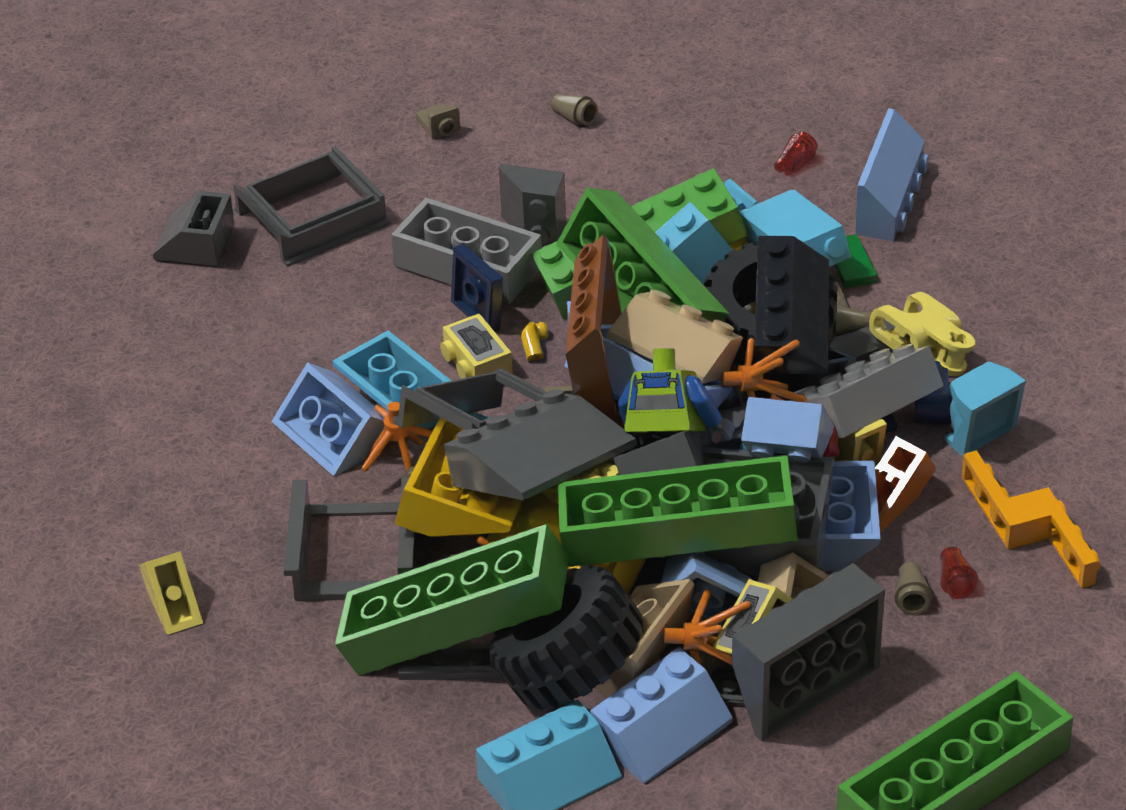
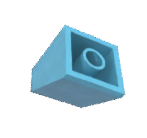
(796, 216)
(694, 241)

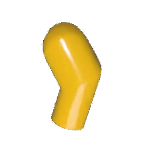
(530, 339)

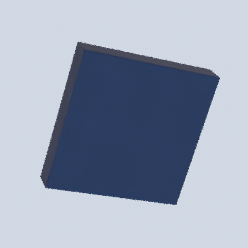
(476, 287)

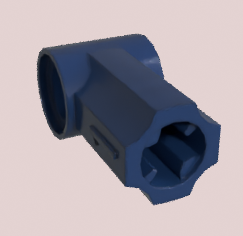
(935, 406)

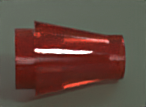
(796, 153)
(957, 574)

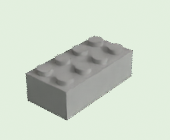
(433, 229)
(875, 387)

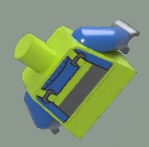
(670, 402)

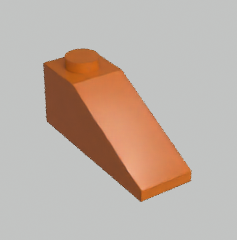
(900, 479)

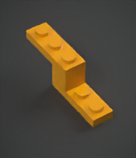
(1030, 519)

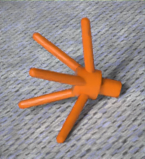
(750, 377)
(394, 433)
(695, 635)

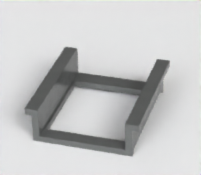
(325, 230)
(459, 398)
(299, 534)

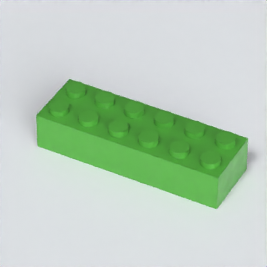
(703, 191)
(637, 253)
(677, 511)
(453, 600)
(966, 754)

